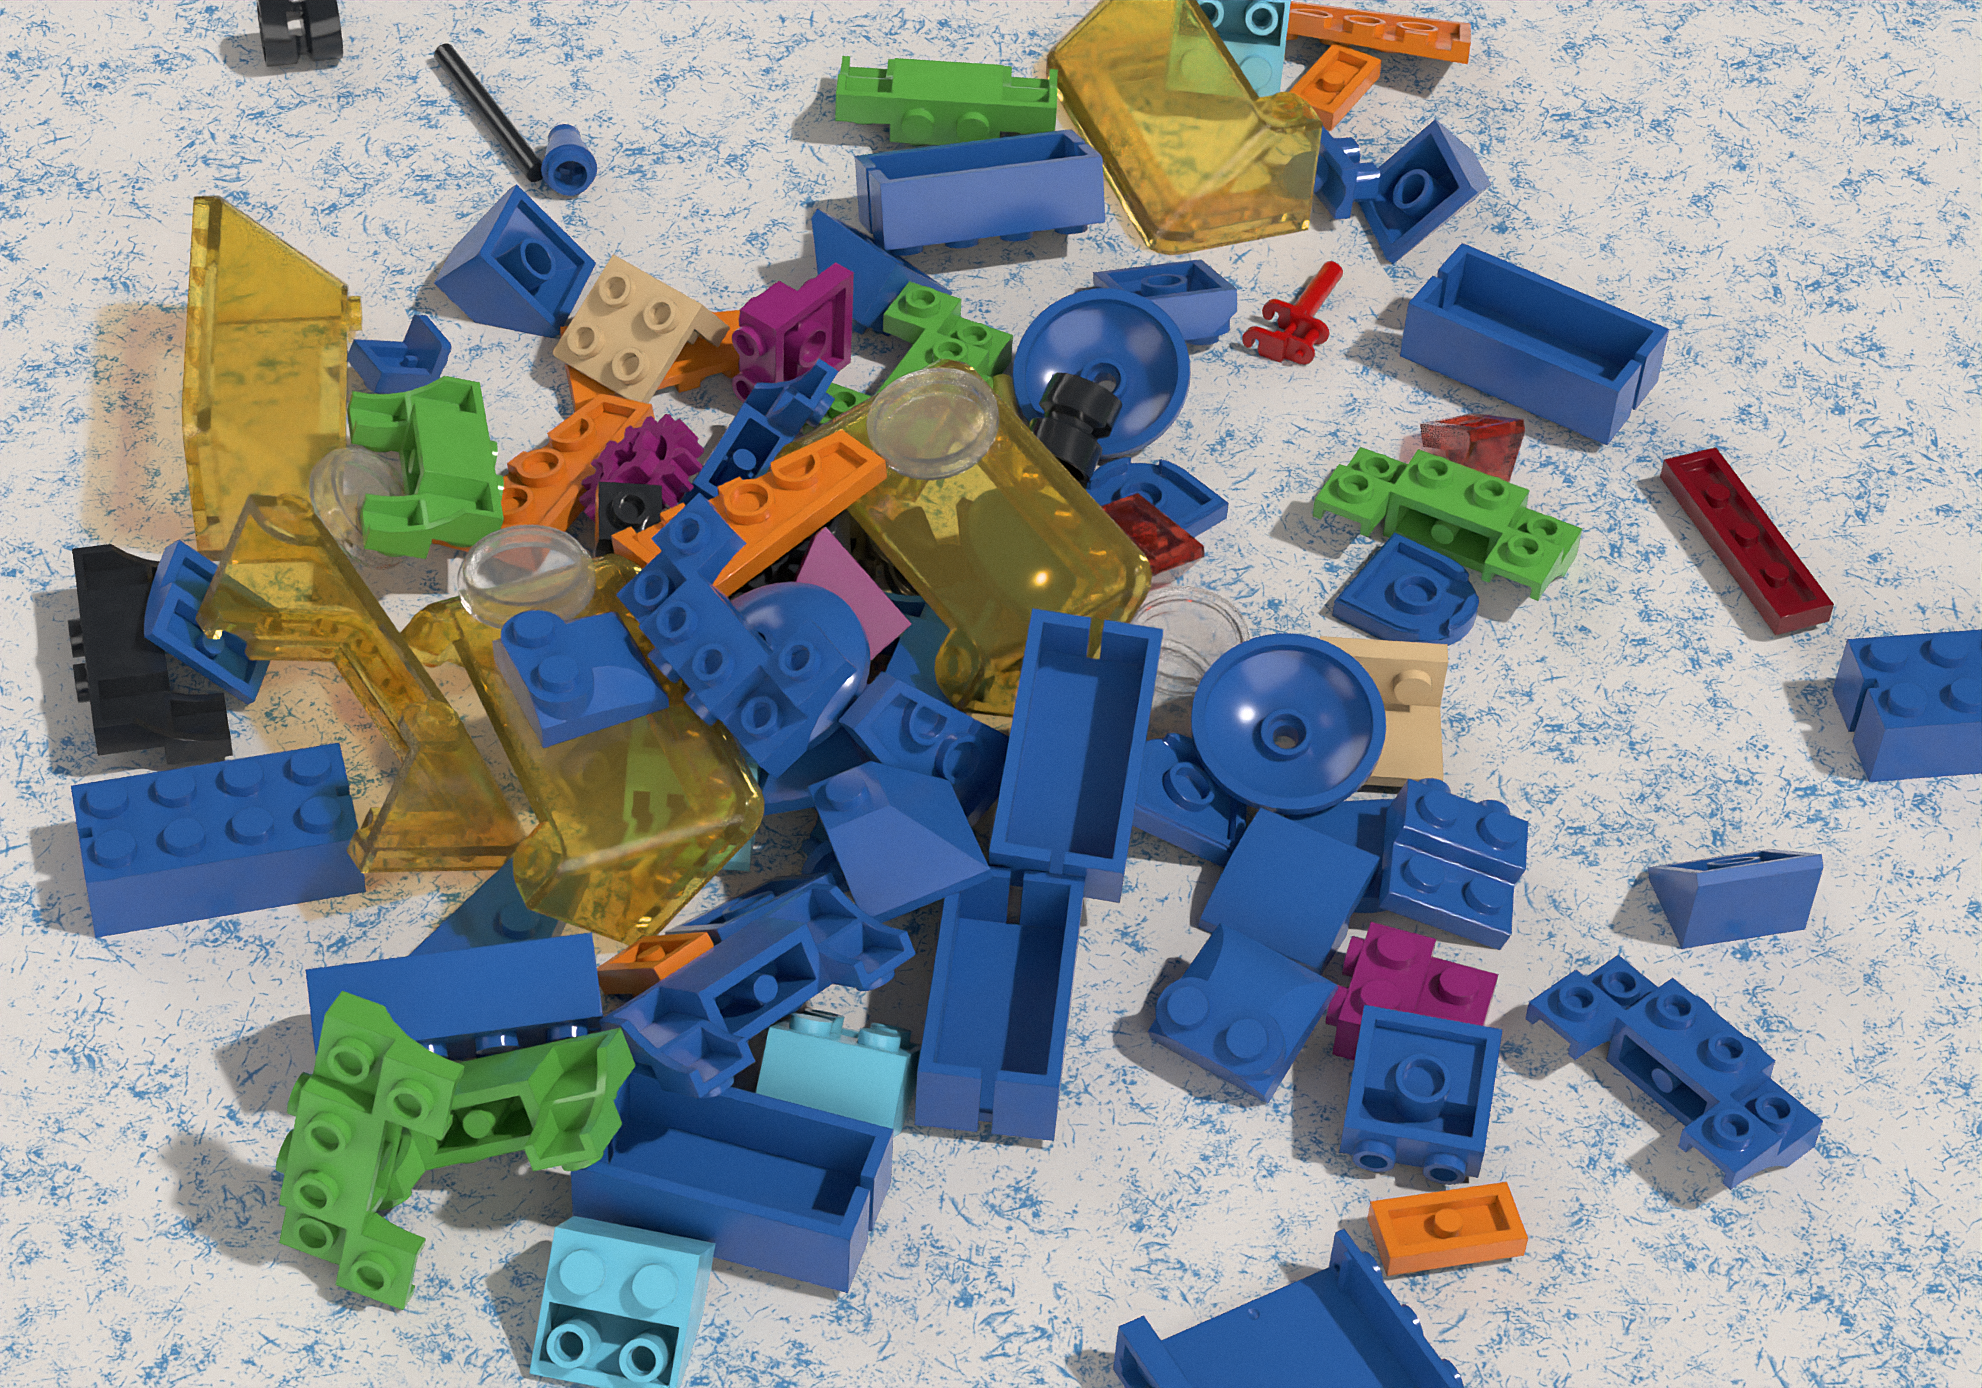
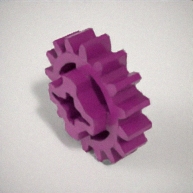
(651, 455)

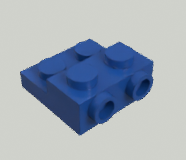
(1452, 861)
(1420, 1094)

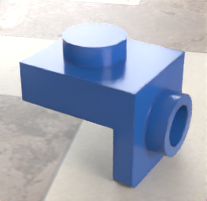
(404, 365)

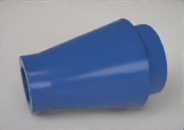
(568, 161)

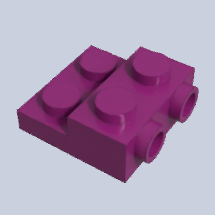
(791, 329)
(1400, 974)

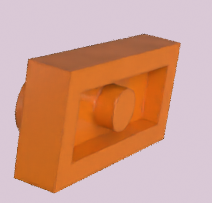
(1337, 82)
(650, 961)
(1447, 1228)

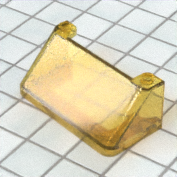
(1184, 129)
(258, 367)
(993, 548)
(302, 600)
(623, 813)

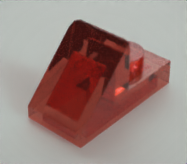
(1477, 441)
(1163, 542)

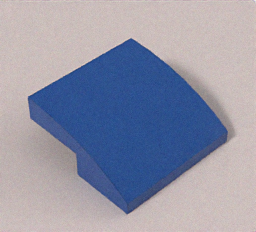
(171, 624)
(1291, 889)

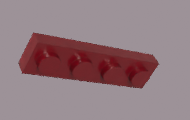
(1746, 541)

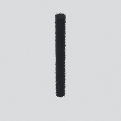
(489, 112)

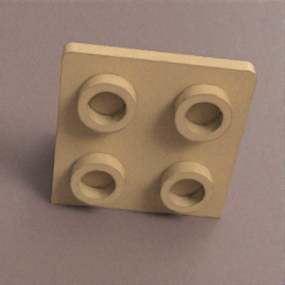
(634, 331)
(1411, 689)

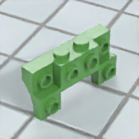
(945, 100)
(937, 332)
(443, 462)
(1455, 513)
(531, 1099)
(346, 1142)

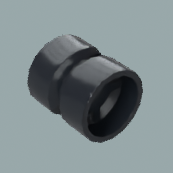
(319, 28)
(1074, 420)

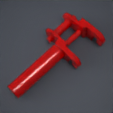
(1297, 320)

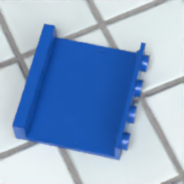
(1314, 1333)

